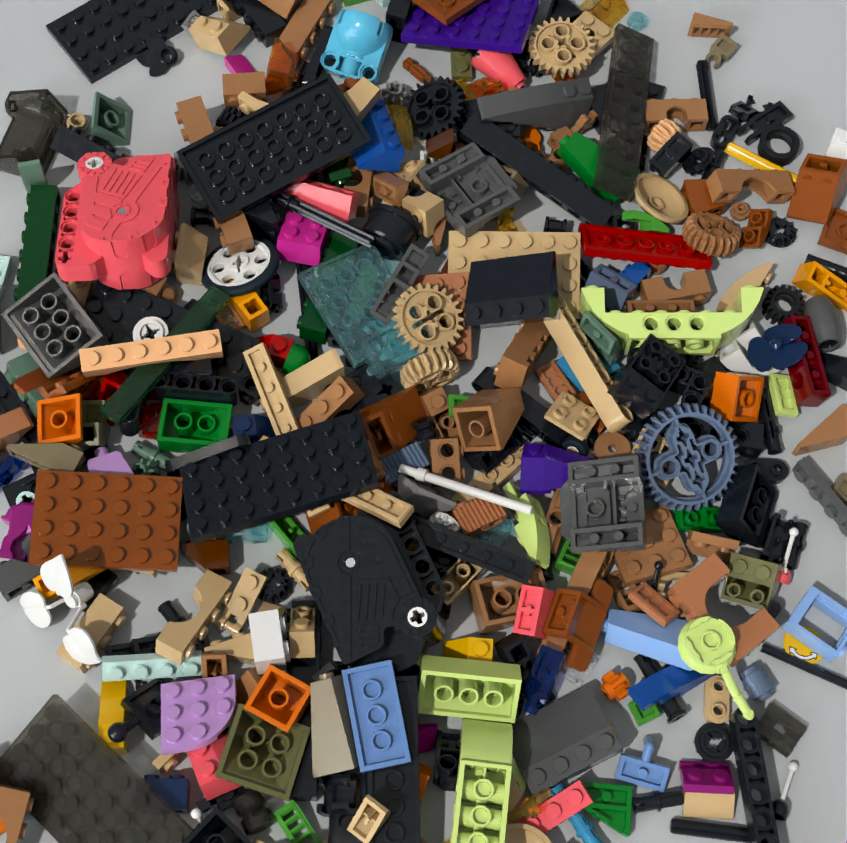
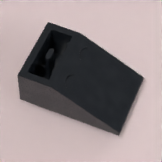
(647, 377)

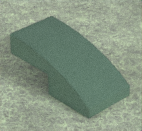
(32, 173)

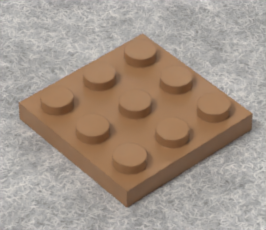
(662, 545)

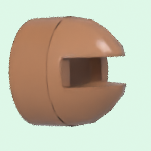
(657, 269)

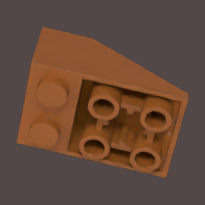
(818, 188)
(390, 420)

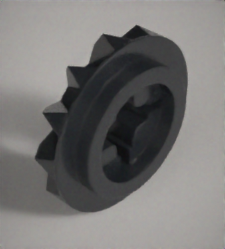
(702, 154)
(781, 240)
(282, 591)
(716, 732)

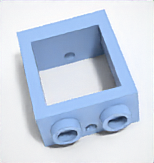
(830, 608)

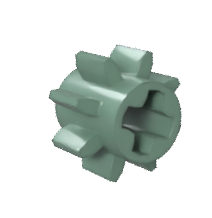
(145, 467)

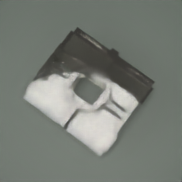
(780, 742)

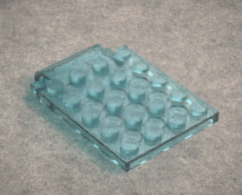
(344, 295)

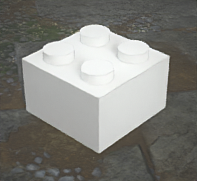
(267, 640)

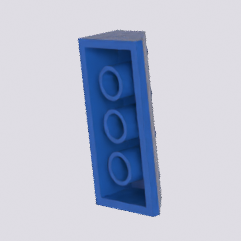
(386, 147)

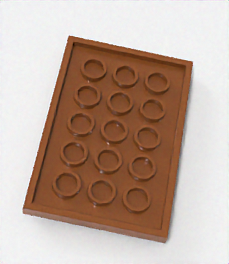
(106, 520)

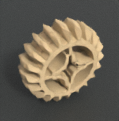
(430, 370)

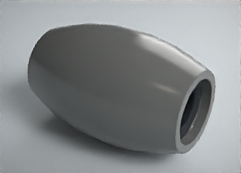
(825, 322)

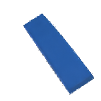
(665, 685)

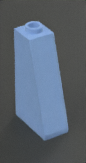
(644, 636)

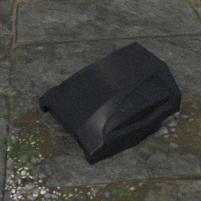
(446, 760)

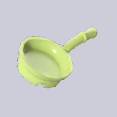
(709, 648)

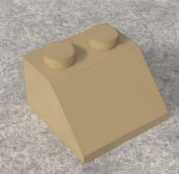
(217, 34)

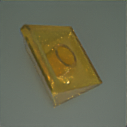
(607, 11)

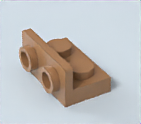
(706, 544)

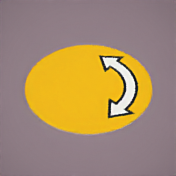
(799, 650)

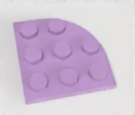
(196, 712)

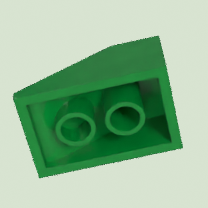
(192, 424)

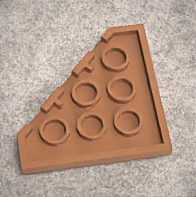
(457, 285)

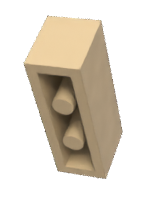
(100, 622)

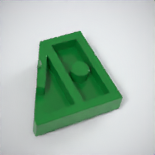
(611, 805)

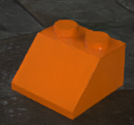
(737, 396)
(279, 699)

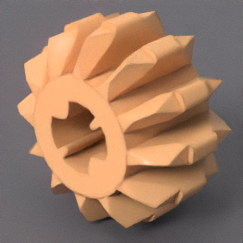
(661, 134)

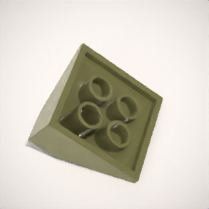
(261, 754)

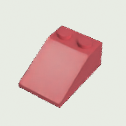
(205, 765)

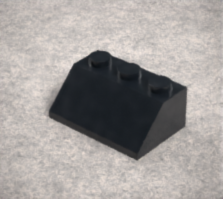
(747, 506)
(216, 829)

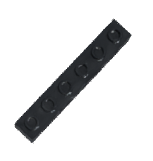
(748, 432)

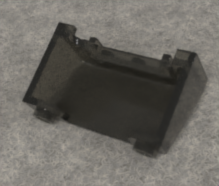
(33, 127)

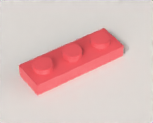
(560, 807)

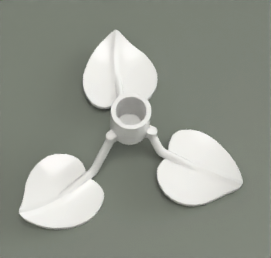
(58, 579)

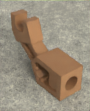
(580, 126)

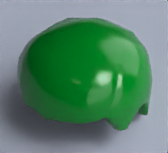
(296, 358)

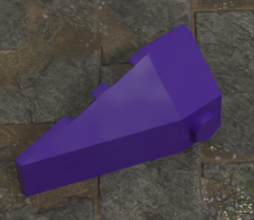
(545, 467)

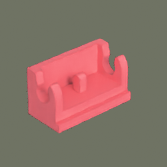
(533, 611)

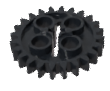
(432, 103)

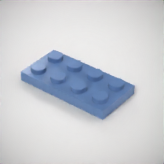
(376, 716)

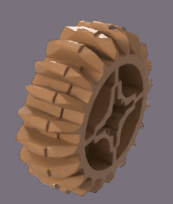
(711, 234)

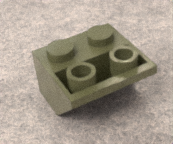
(752, 581)

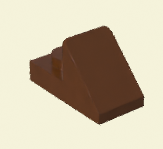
(442, 145)

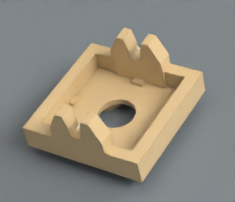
(602, 33)

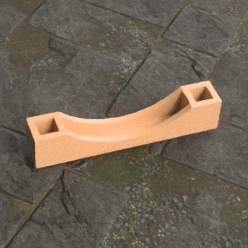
(121, 356)

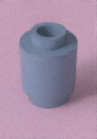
(757, 683)

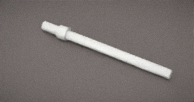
(423, 475)

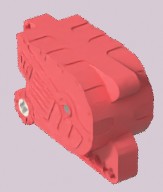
(119, 221)

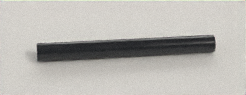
(804, 665)

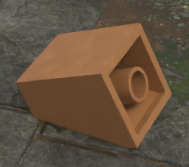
(488, 418)

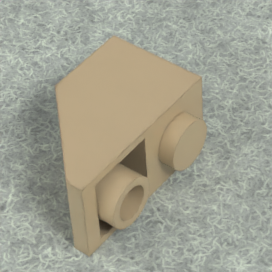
(302, 632)

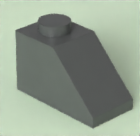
(16, 578)

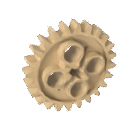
(561, 47)
(417, 301)

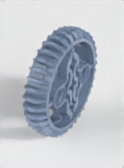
(694, 462)

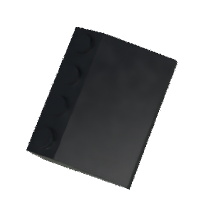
(512, 291)

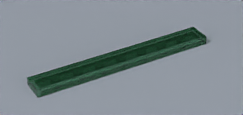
(146, 376)

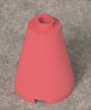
(500, 67)

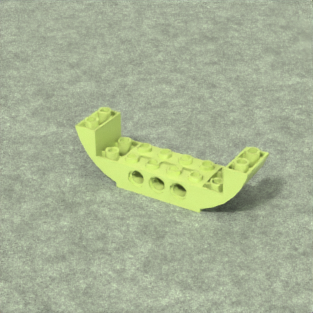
(682, 330)
(482, 782)

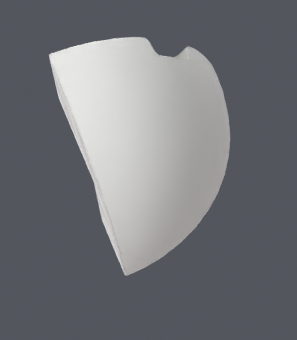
(735, 355)

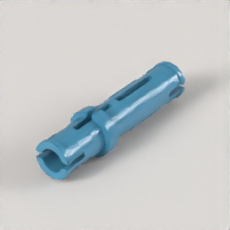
(582, 826)

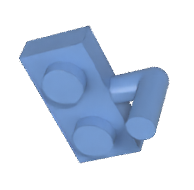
(643, 770)

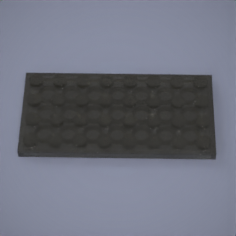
(83, 785)

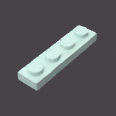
(148, 667)

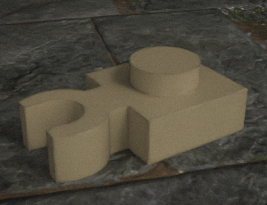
(721, 49)

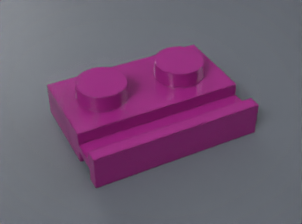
(706, 777)

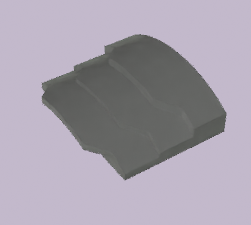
(471, 186)
(604, 505)

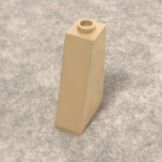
(311, 379)

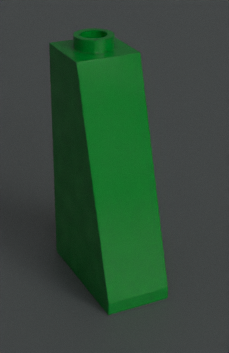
(581, 157)

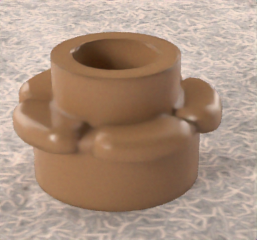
(739, 215)

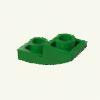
(700, 520)

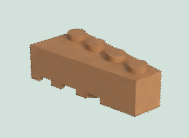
(522, 355)

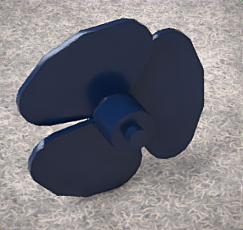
(772, 348)

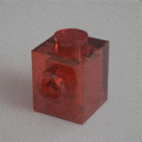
(151, 421)

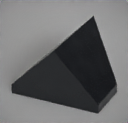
(564, 9)

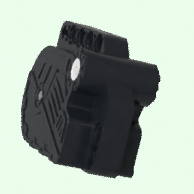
(373, 590)

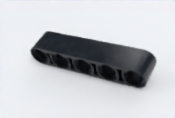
(533, 413)

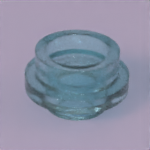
(636, 21)

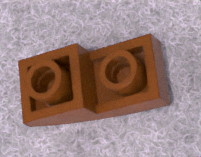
(757, 228)

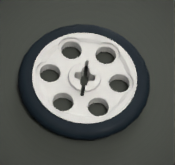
(240, 285)

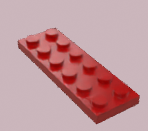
(640, 247)

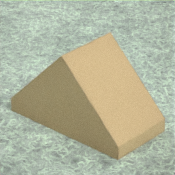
(368, 819)

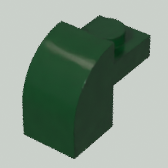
(338, 175)

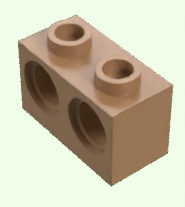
(439, 462)

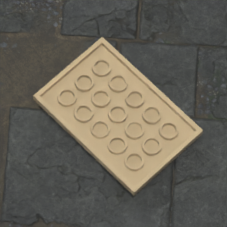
(502, 244)

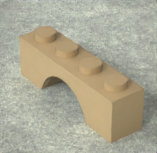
(179, 638)

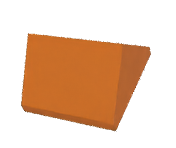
(60, 419)

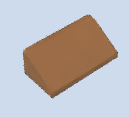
(390, 188)

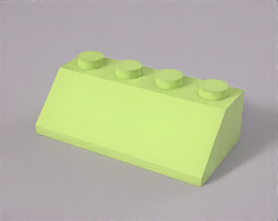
(469, 688)

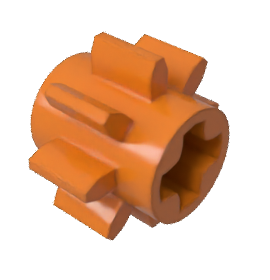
(614, 686)

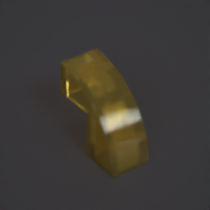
(402, 123)

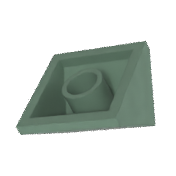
(110, 121)

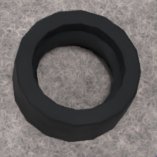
(783, 133)

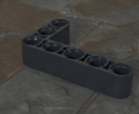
(198, 388)

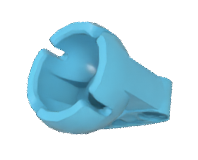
(357, 45)

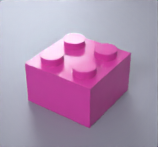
(302, 240)

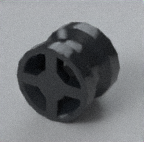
(424, 429)

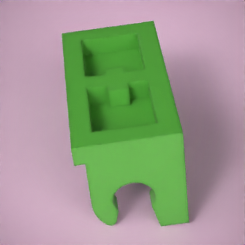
(286, 530)

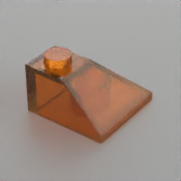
(280, 69)

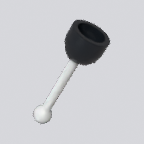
(780, 807)

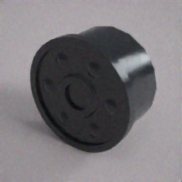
(392, 230)

